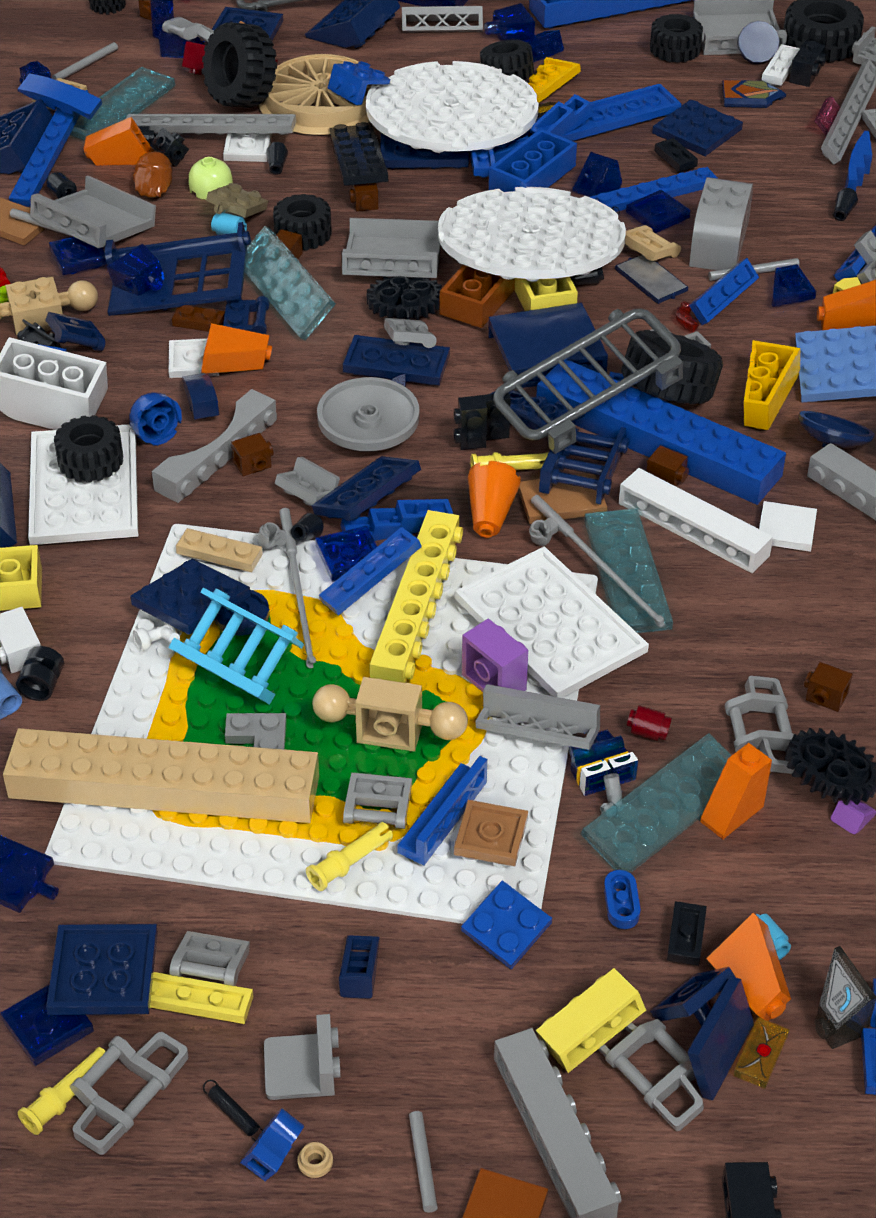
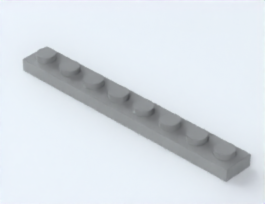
(850, 113)
(218, 123)

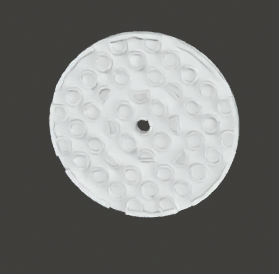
(452, 106)
(531, 233)

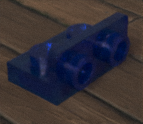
(160, 12)
(545, 44)

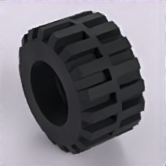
(676, 38)
(510, 56)
(304, 216)
(88, 448)

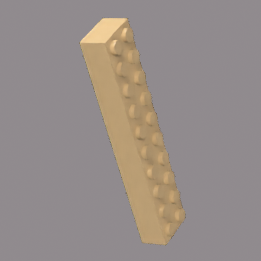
(162, 775)

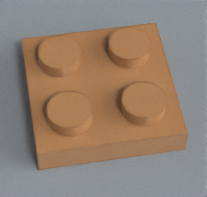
(491, 833)

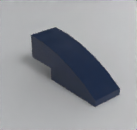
(201, 395)

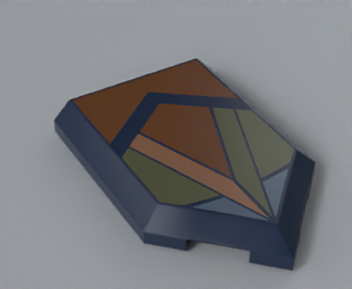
(750, 93)

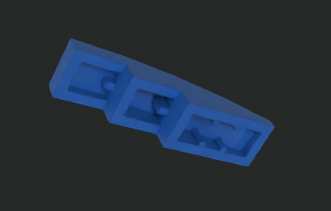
(60, 95)
(859, 161)
(406, 514)

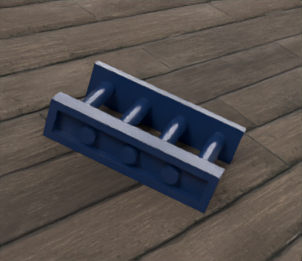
(554, 463)

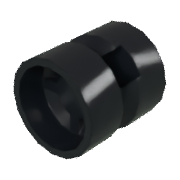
(40, 673)

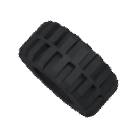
(828, 22)
(239, 65)
(700, 368)

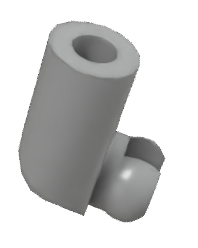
(613, 791)

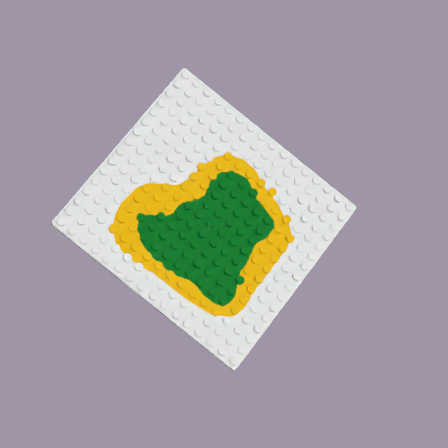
(177, 700)

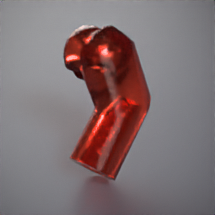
(684, 318)

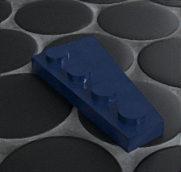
(528, 413)

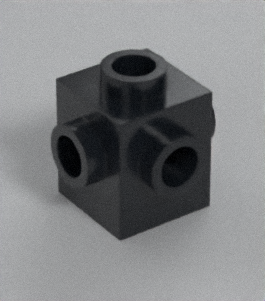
(170, 145)

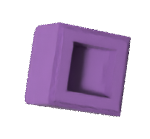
(852, 816)

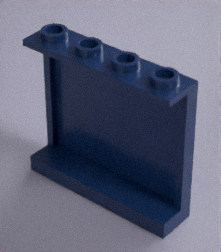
(537, 334)

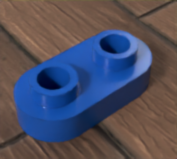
(622, 902)

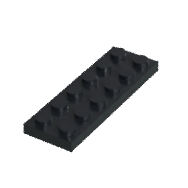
(358, 154)

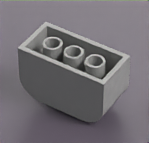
(720, 224)

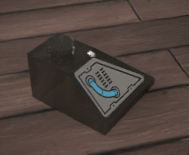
(844, 1003)

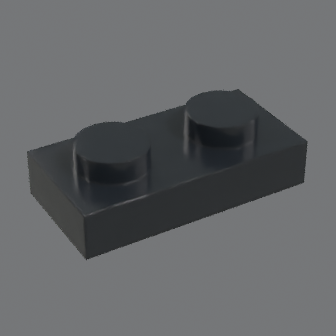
(676, 155)
(686, 933)

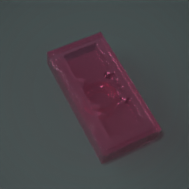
(827, 114)

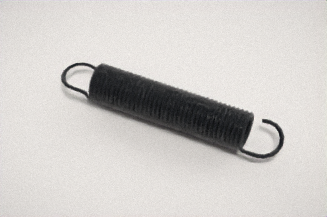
(232, 1109)

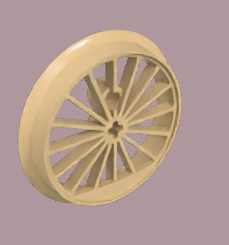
(297, 88)

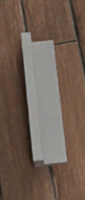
(442, 14)
(541, 713)

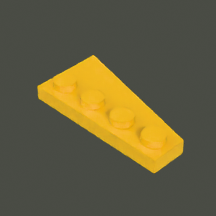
(552, 76)

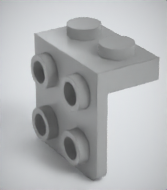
(302, 1063)

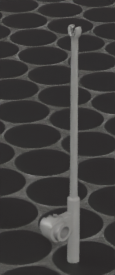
(541, 534)
(269, 537)

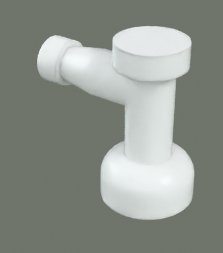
(144, 638)

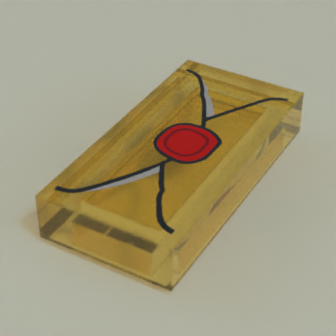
(761, 1052)

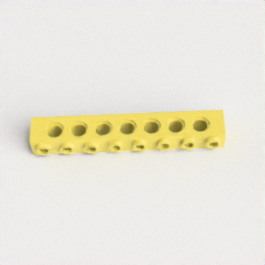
(416, 598)

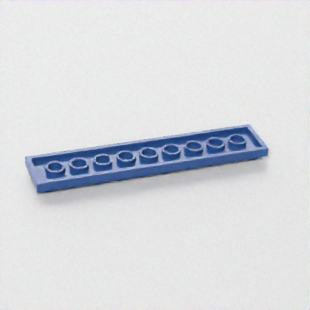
(613, 114)

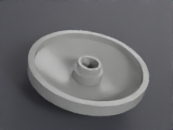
(368, 414)

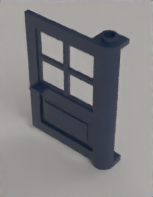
(168, 255)

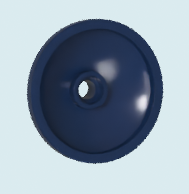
(834, 430)

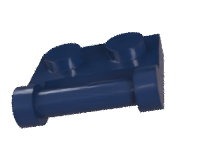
(238, 314)
(75, 331)

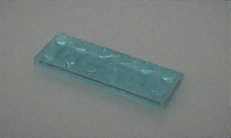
(125, 98)
(286, 283)
(623, 546)
(658, 807)

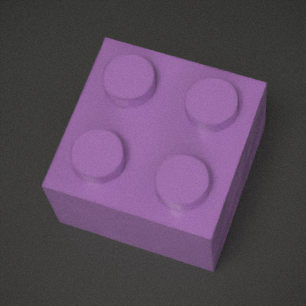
(494, 657)

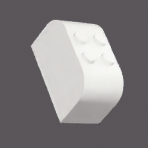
(49, 384)

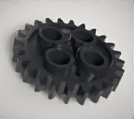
(404, 297)
(832, 766)

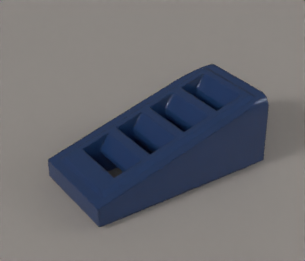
(359, 968)

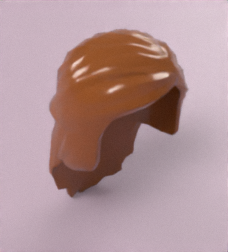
(152, 174)

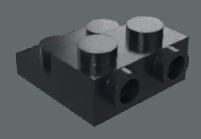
(479, 421)

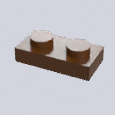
(197, 317)

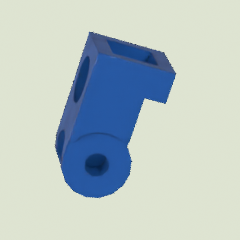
(273, 1145)

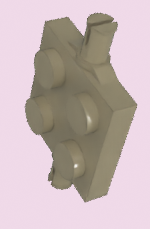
(236, 200)

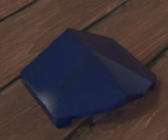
(598, 176)

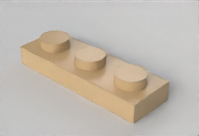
(219, 550)

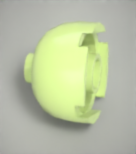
(208, 175)

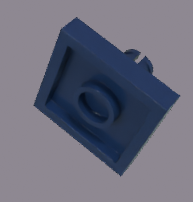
(693, 996)

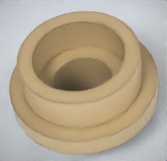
(315, 1151)

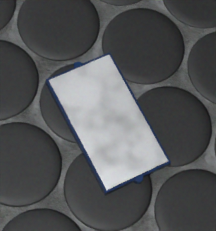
(651, 278)

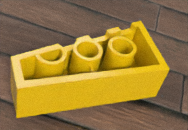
(769, 381)

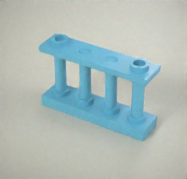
(236, 672)

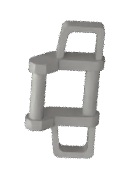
(186, 29)
(760, 702)
(136, 1063)
(672, 1081)

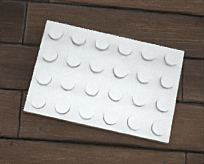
(81, 510)
(558, 619)

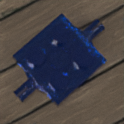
(23, 874)

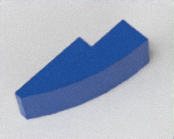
(564, 117)

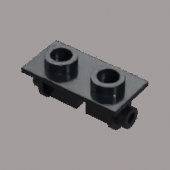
(36, 334)

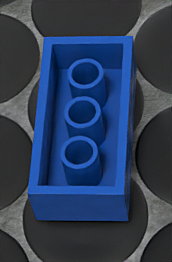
(534, 163)

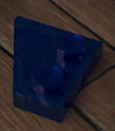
(791, 286)

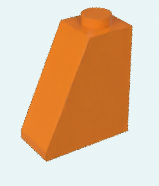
(117, 144)
(849, 307)
(234, 350)
(738, 791)
(755, 961)

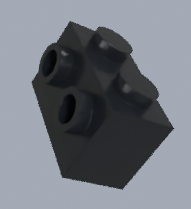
(807, 63)

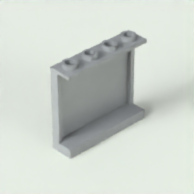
(725, 20)
(95, 213)
(392, 248)

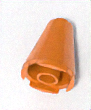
(491, 495)

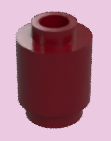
(649, 723)

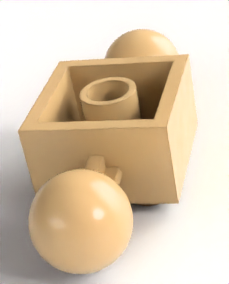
(37, 297)
(389, 713)

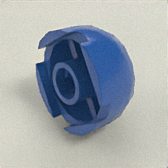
(155, 418)

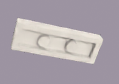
(780, 65)

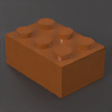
(474, 295)

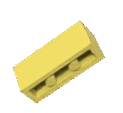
(591, 1019)

